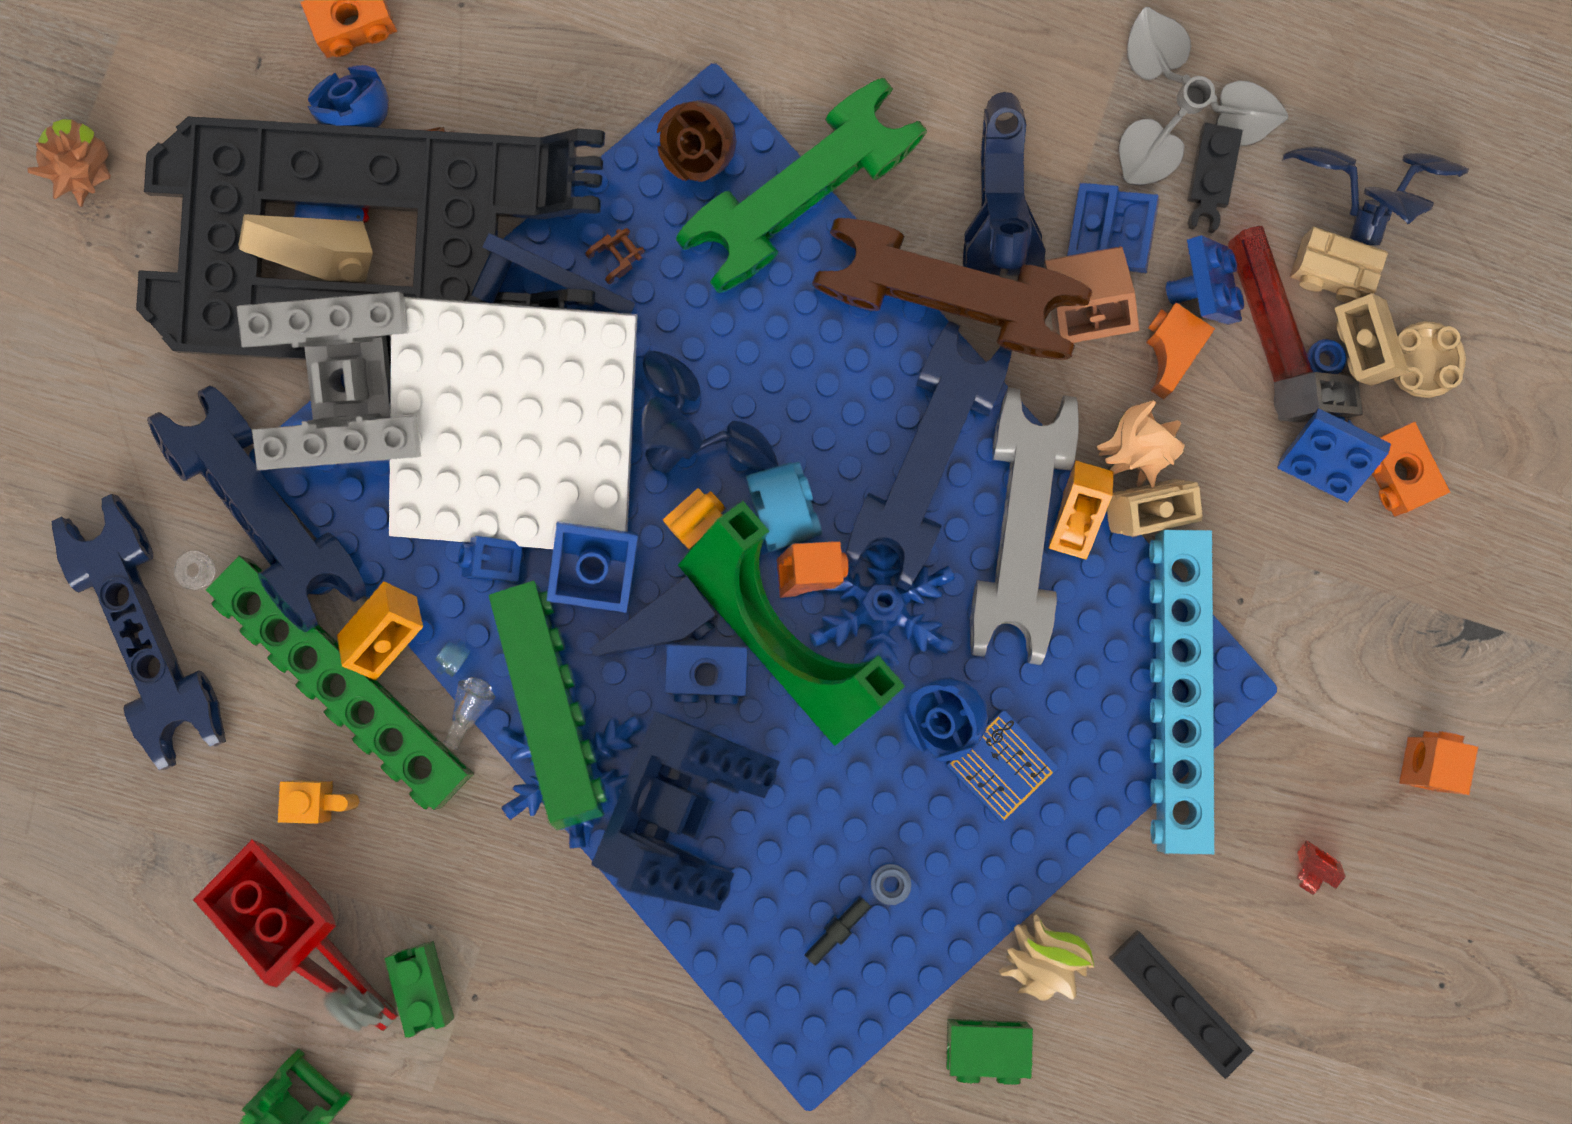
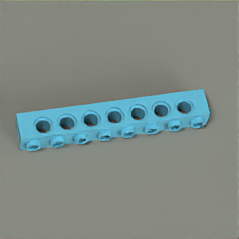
(1197, 832)

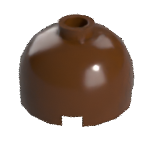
(696, 140)

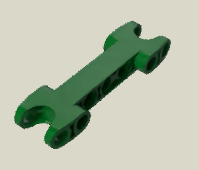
(747, 226)

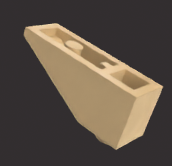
(314, 246)

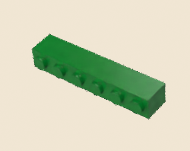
(547, 706)

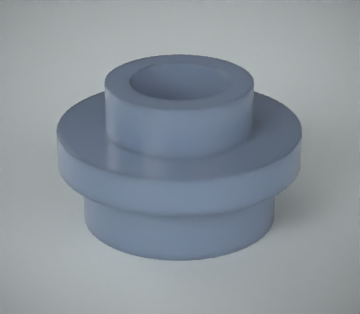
(896, 896)

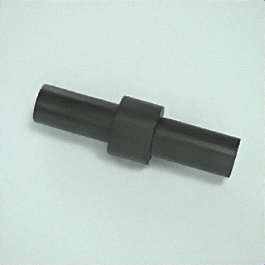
(837, 931)

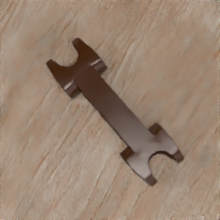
(1013, 305)

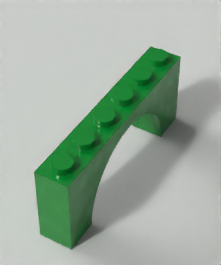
(728, 575)

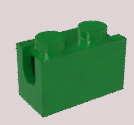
(419, 989)
(989, 1050)

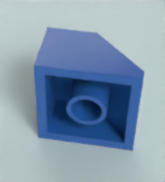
(592, 567)

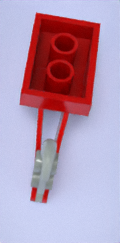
(277, 922)

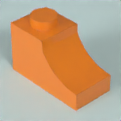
(1176, 341)
(811, 568)

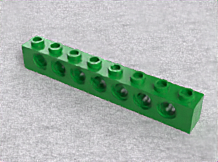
(448, 772)

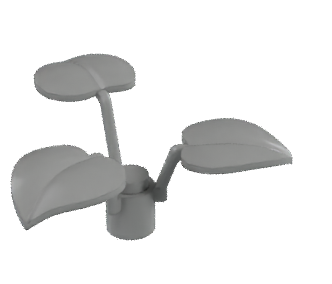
(1163, 45)

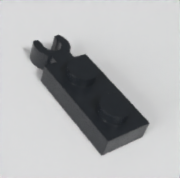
(1213, 172)

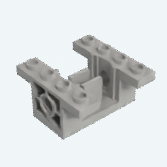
(337, 338)

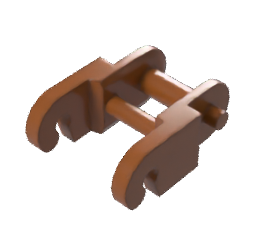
(608, 243)

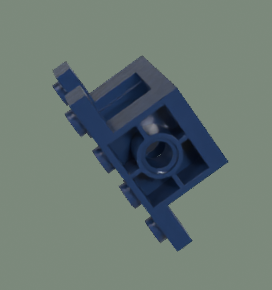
(658, 802)

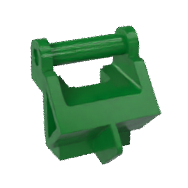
(276, 1105)

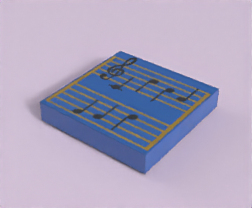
(1004, 767)

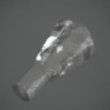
(471, 701)

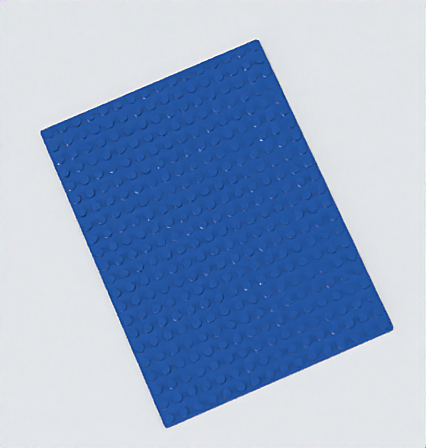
(845, 403)

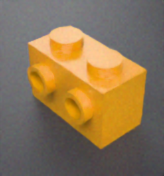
(379, 631)

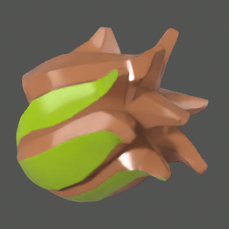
(71, 159)

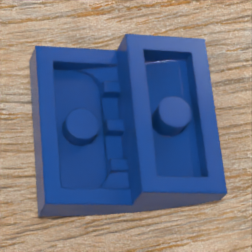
(1114, 219)

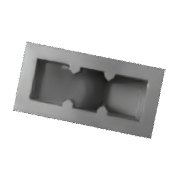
(1301, 396)

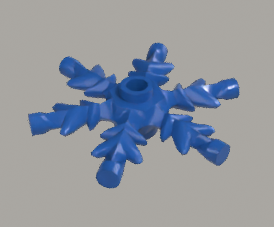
(882, 618)
(530, 794)

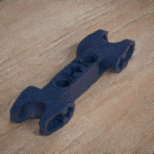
(168, 697)

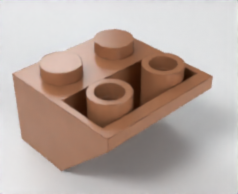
(1113, 299)

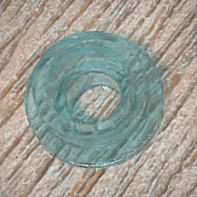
(451, 657)

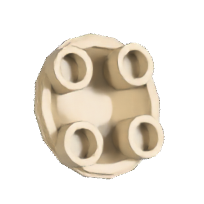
(1432, 358)

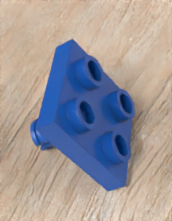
(1211, 281)
(1333, 455)

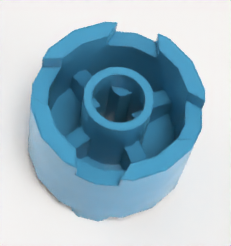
(784, 505)

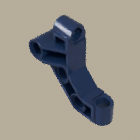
(1004, 228)

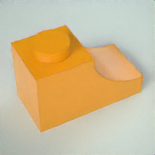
(1082, 509)

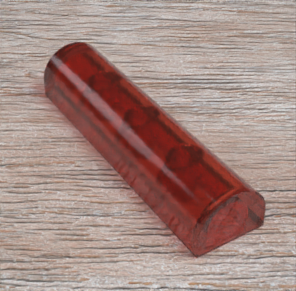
(1269, 304)

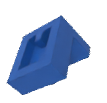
(490, 559)

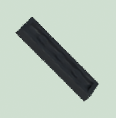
(1181, 1004)

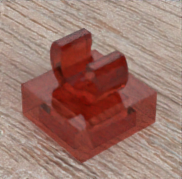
(1318, 867)

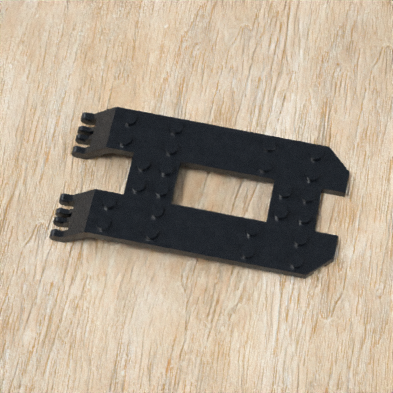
(447, 177)

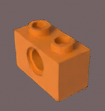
(338, 40)
(1423, 477)
(1439, 763)

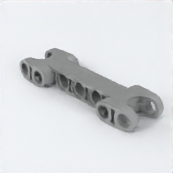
(1032, 459)

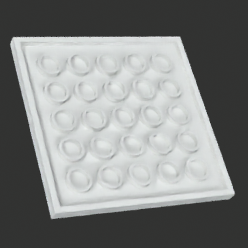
(515, 420)

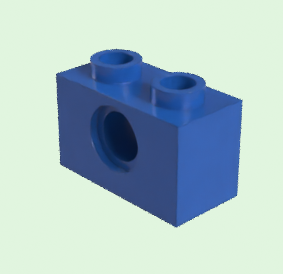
(684, 661)

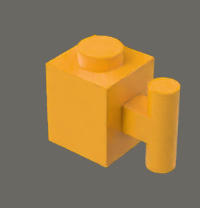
(694, 517)
(311, 801)

